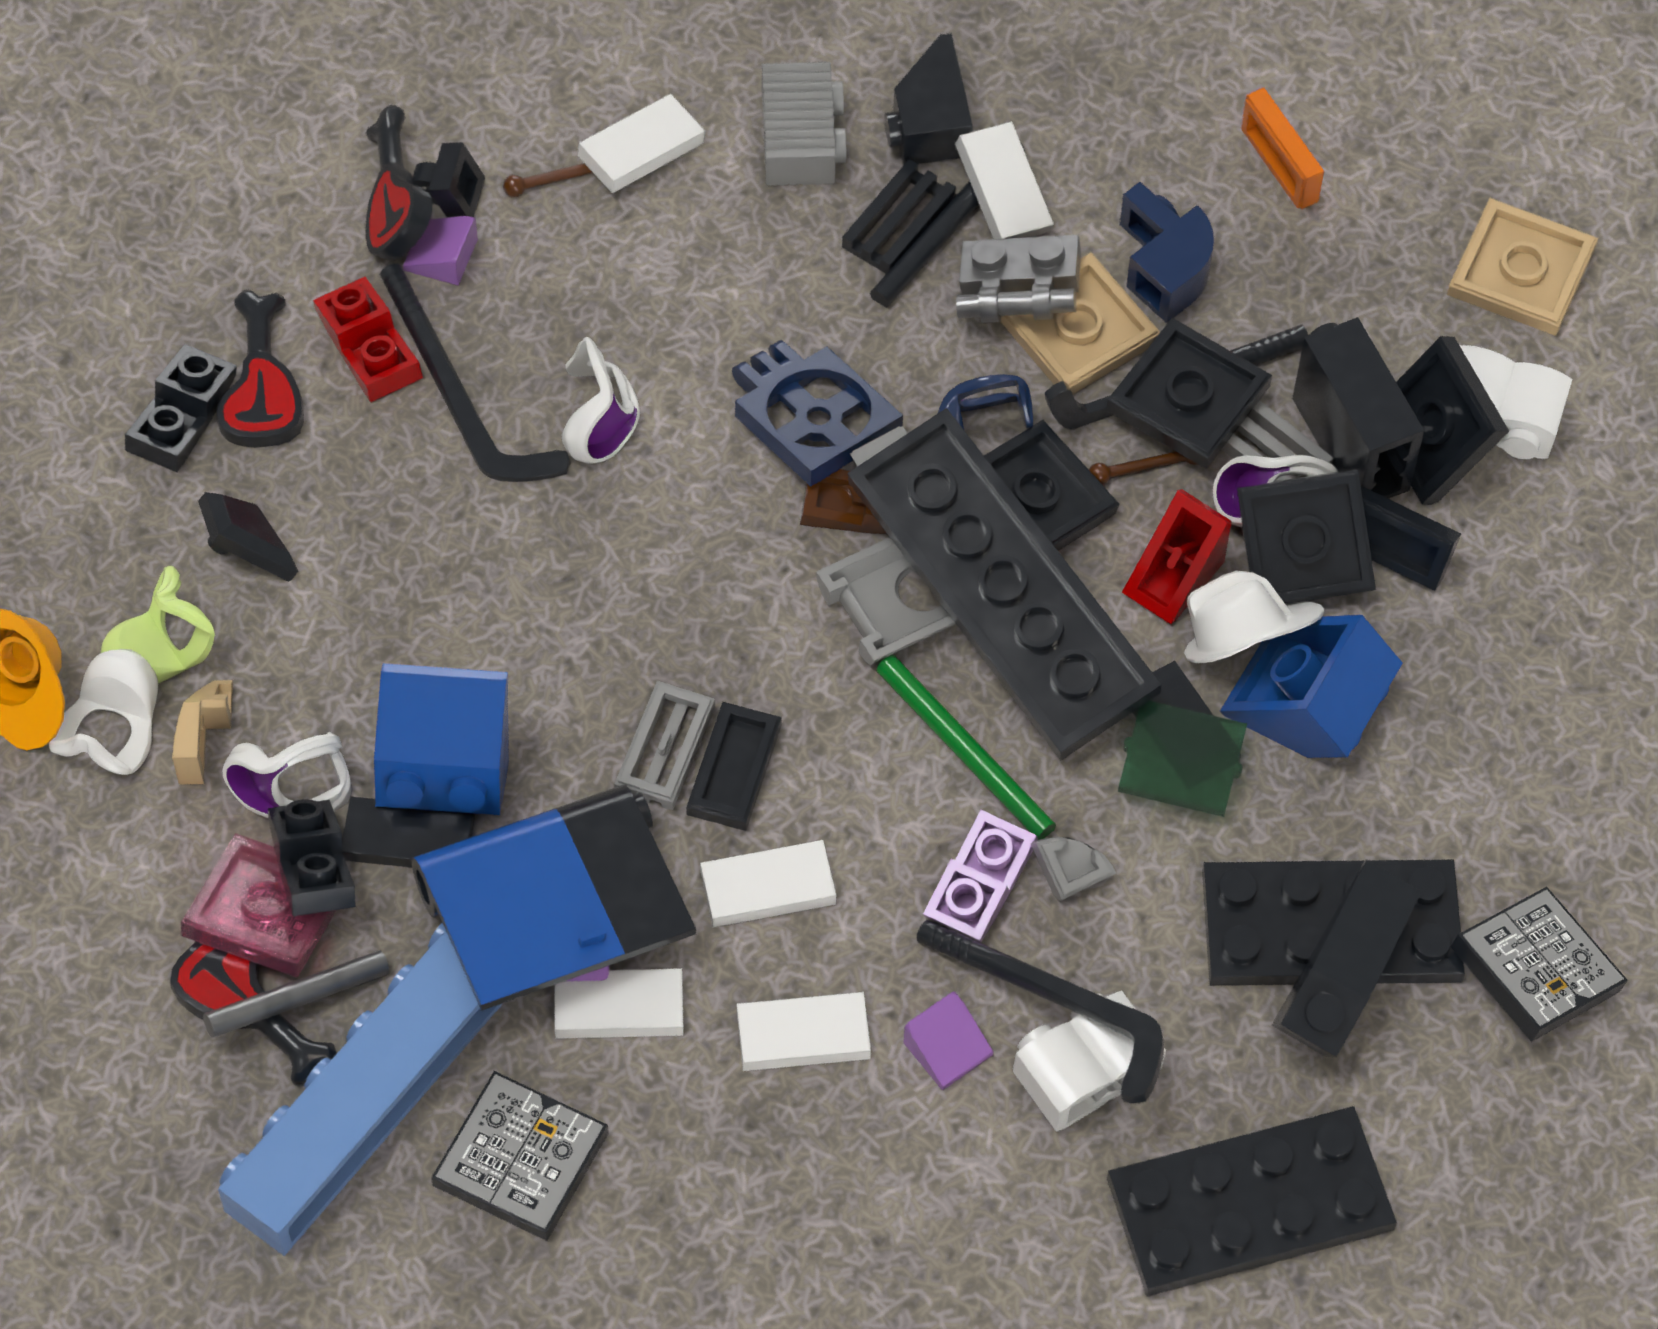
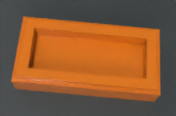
(1282, 149)

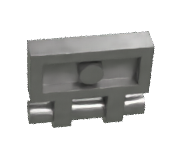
(1019, 277)

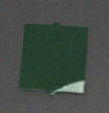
(1182, 758)

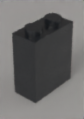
(1357, 408)

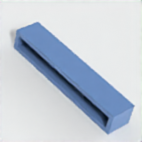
(355, 1099)

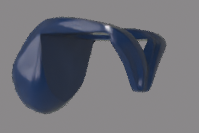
(955, 401)

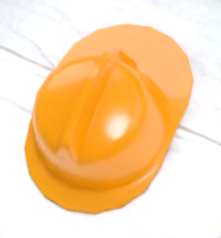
(29, 682)

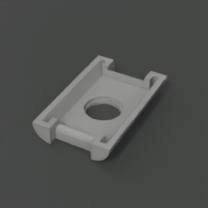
(869, 593)

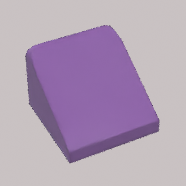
(443, 249)
(946, 1040)

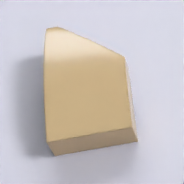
(203, 710)

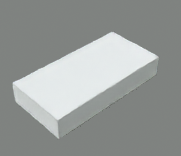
(641, 143)
(1004, 182)
(768, 883)
(622, 1005)
(803, 1031)

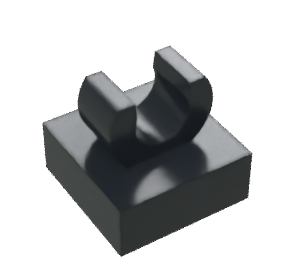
(452, 181)

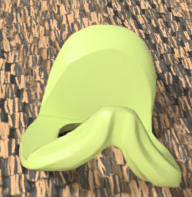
(149, 636)

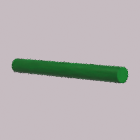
(965, 747)

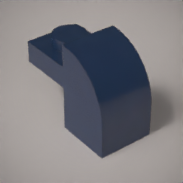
(1174, 255)

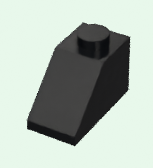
(930, 107)

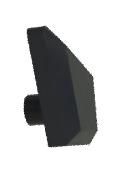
(245, 532)

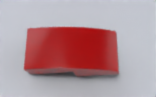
(367, 339)

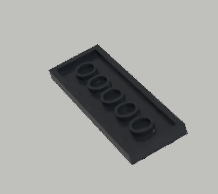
(1004, 584)

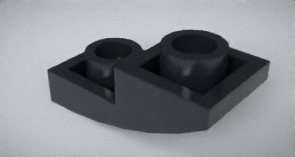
(181, 409)
(311, 857)

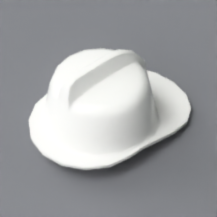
(1239, 613)

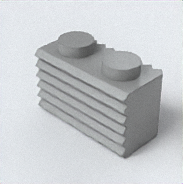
(800, 123)

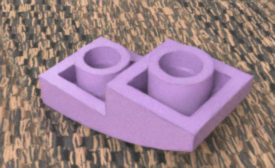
(980, 876)

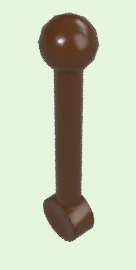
(516, 185)
(1104, 472)

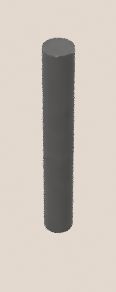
(296, 994)

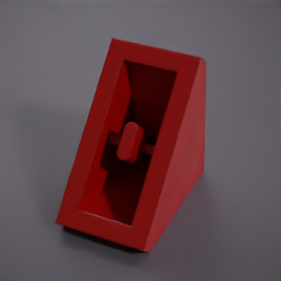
(1179, 557)

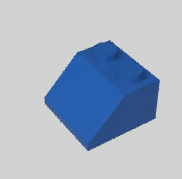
(1315, 686)
(441, 739)

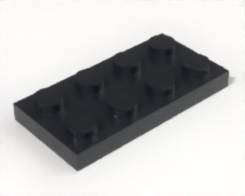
(1272, 915)
(1250, 1201)

